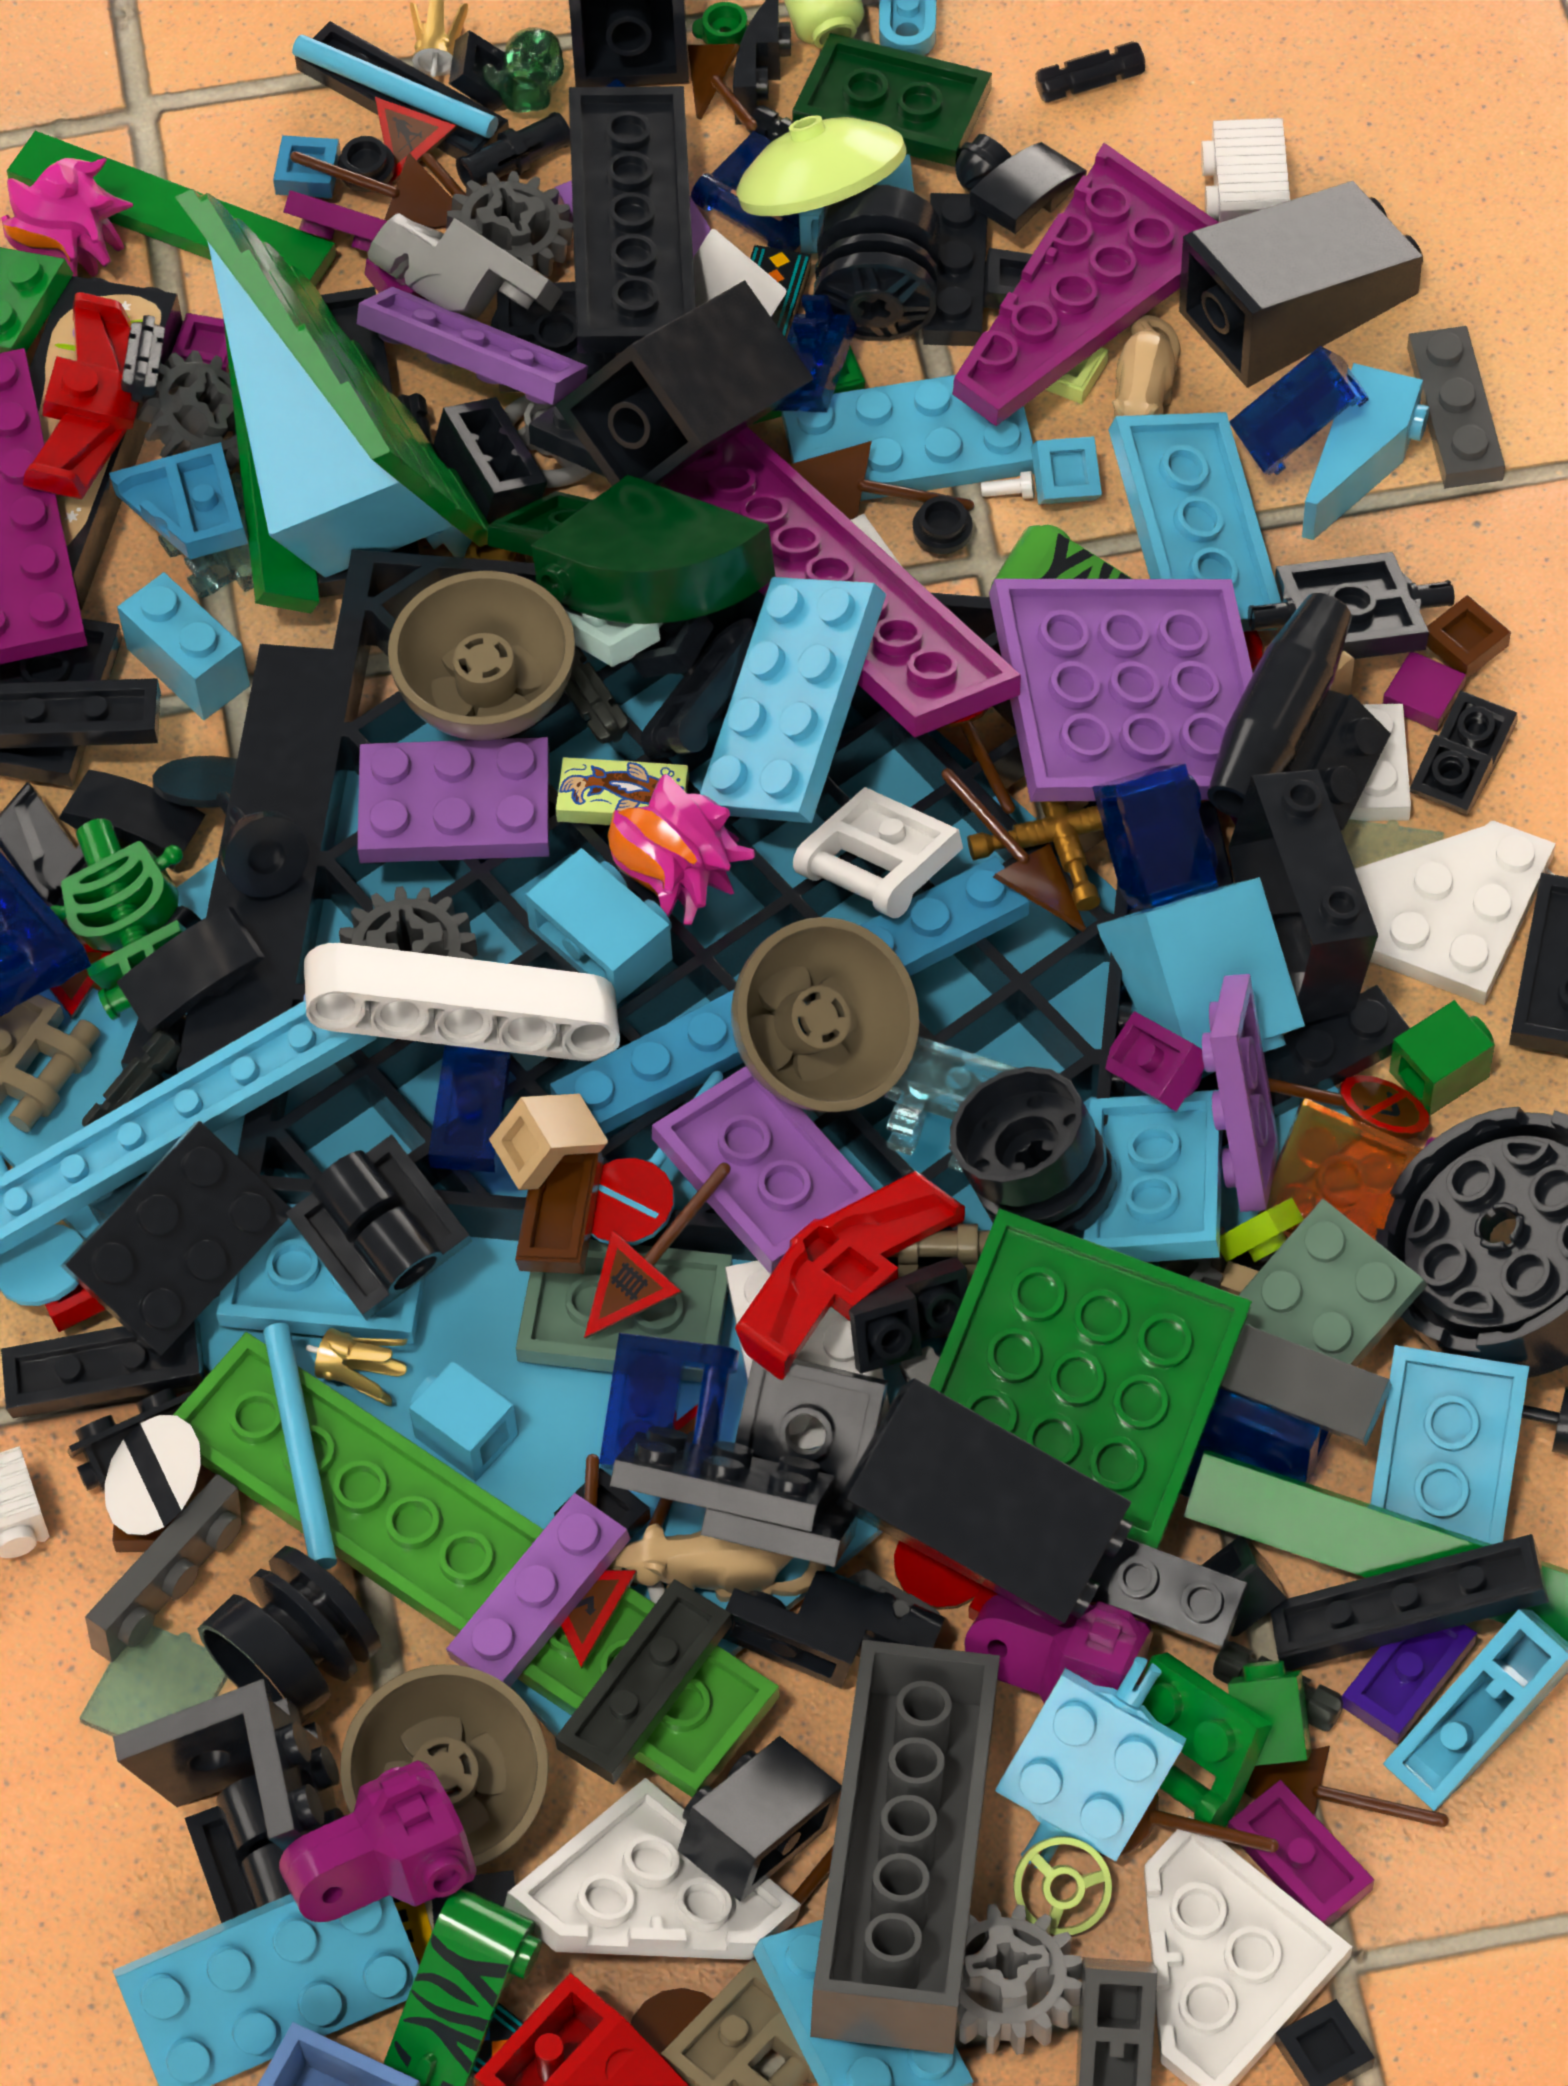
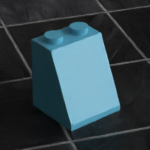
(1183, 949)

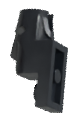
(831, 1623)

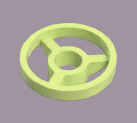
(1082, 1882)

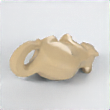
(1146, 368)
(709, 1565)

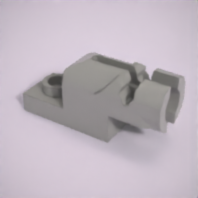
(457, 267)

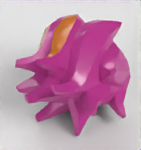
(65, 215)
(676, 847)

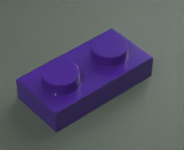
(1405, 1679)

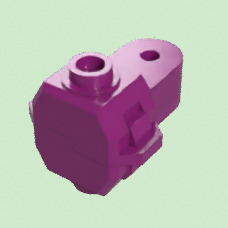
(1036, 1651)
(394, 1844)

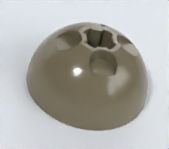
(482, 654)
(850, 1003)
(451, 1716)

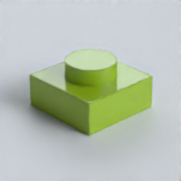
(1261, 1233)

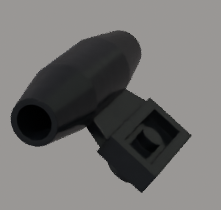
(1294, 719)

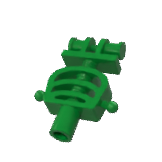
(119, 906)

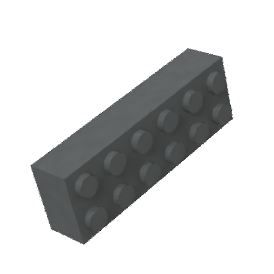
(905, 1848)

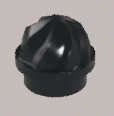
(978, 160)

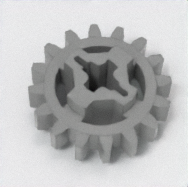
(1033, 1966)

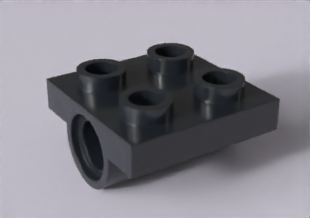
(377, 1225)
(236, 1851)

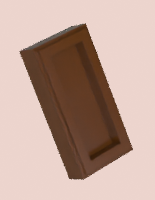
(560, 1217)

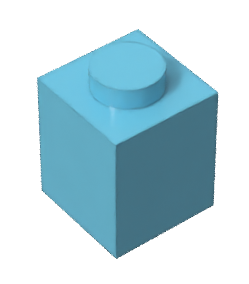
(462, 1419)

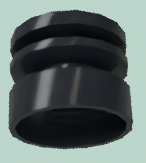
(880, 261)
(1034, 1150)
(301, 1626)

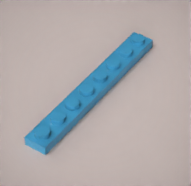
(703, 1041)

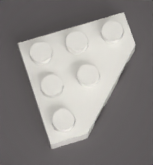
(1455, 906)
(633, 1892)
(1228, 1958)

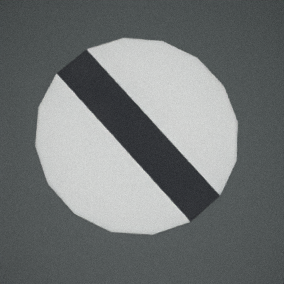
(152, 1475)

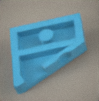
(186, 500)

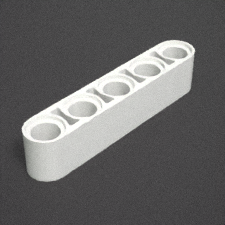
(460, 1002)

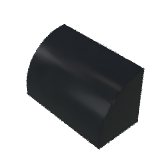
(489, 457)

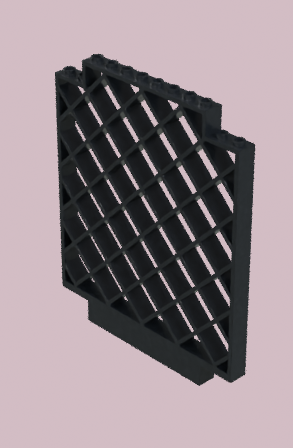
(295, 761)

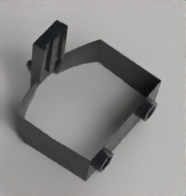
(1308, 886)

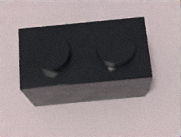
(758, 1817)

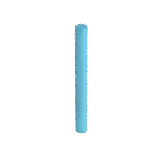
(395, 86)
(299, 1445)

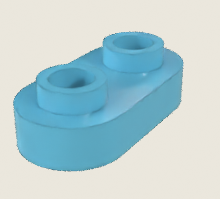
(908, 25)

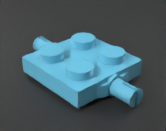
(1092, 1762)

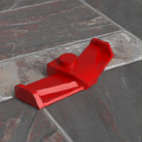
(86, 401)
(839, 1264)

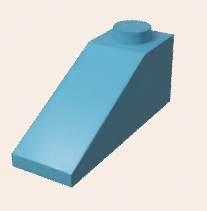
(1364, 445)
(1481, 1708)

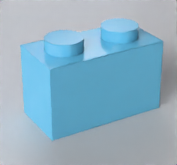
(184, 646)
(600, 923)

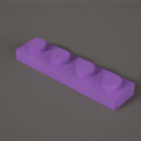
(471, 345)

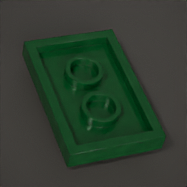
(916, 95)

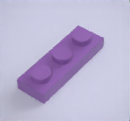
(539, 1591)

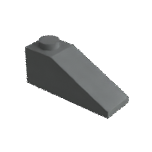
(1116, 2022)

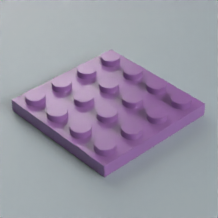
(1119, 677)

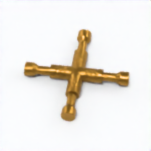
(1062, 829)

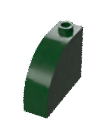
(652, 556)

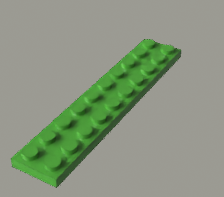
(447, 1548)

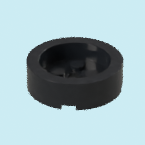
(1482, 1294)

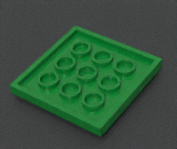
(1093, 1360)

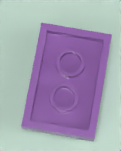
(453, 800)
(1244, 1095)
(778, 1161)

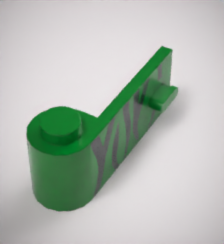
(458, 1987)

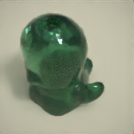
(530, 70)

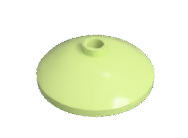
(819, 165)

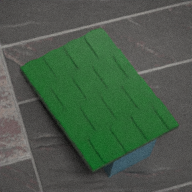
(327, 439)

